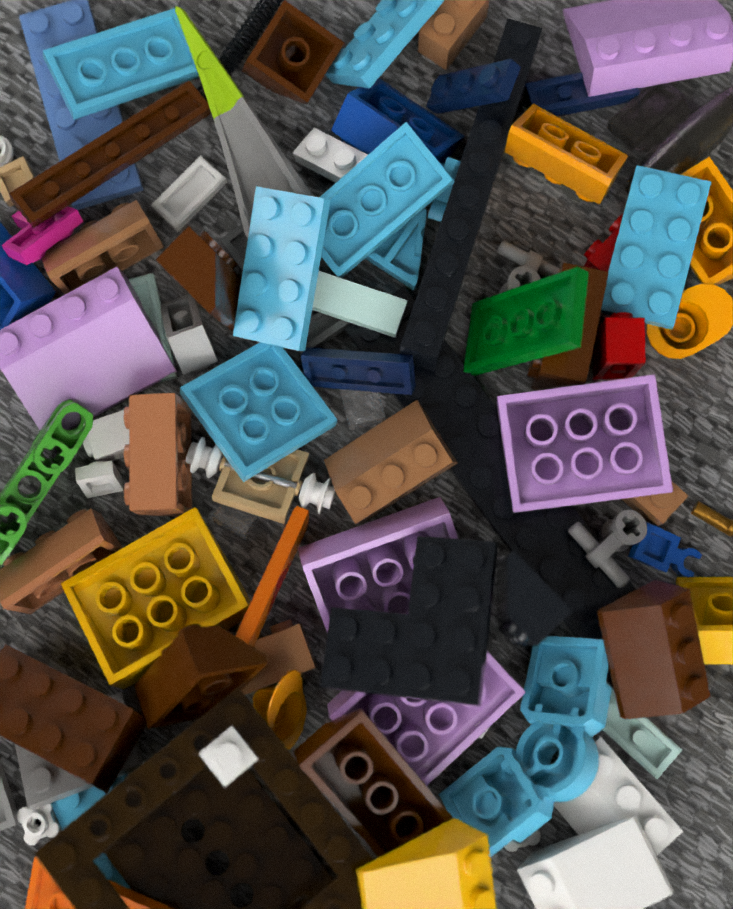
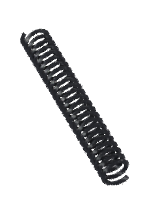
(244, 38)

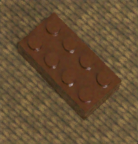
(65, 720)

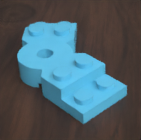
(567, 705)

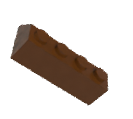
(370, 783)

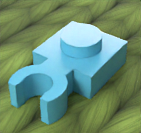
(439, 204)

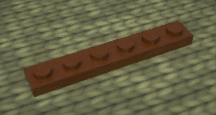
(110, 154)

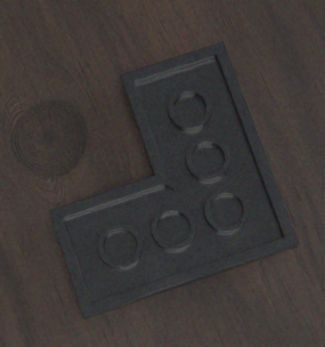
(433, 649)

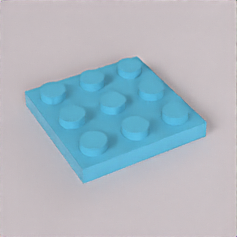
(258, 408)

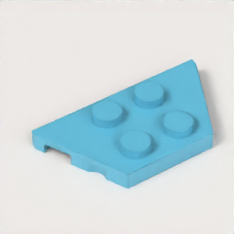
(402, 251)

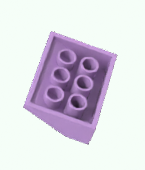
(649, 42)
(85, 349)
(584, 444)
(372, 562)
(433, 732)

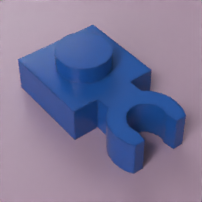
(661, 550)

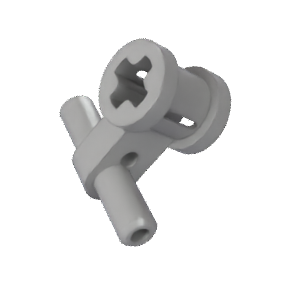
(530, 268)
(614, 537)

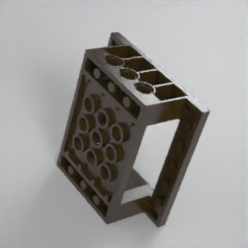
(144, 816)

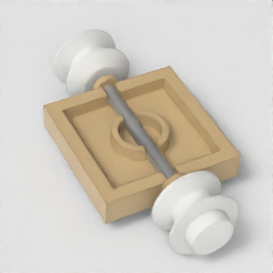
(266, 493)

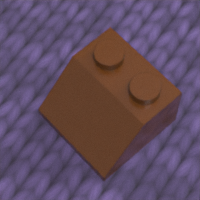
(292, 54)

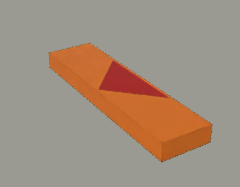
(273, 576)

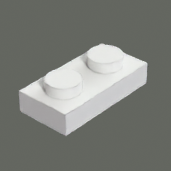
(327, 155)

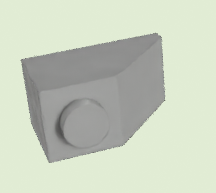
(188, 334)

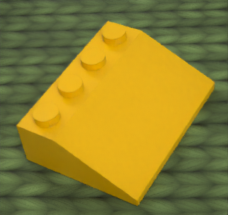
(151, 591)
(433, 871)

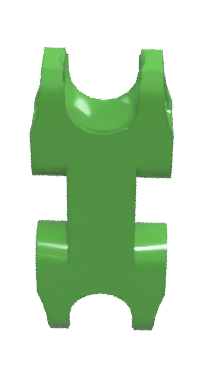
(46, 470)

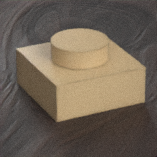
(13, 176)

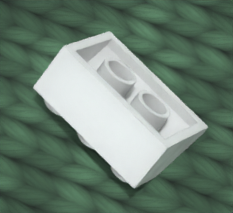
(616, 796)

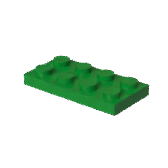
(527, 322)

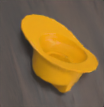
(701, 320)
(283, 707)

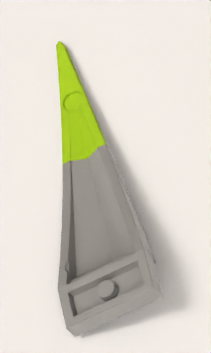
(246, 143)

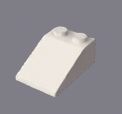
(597, 870)

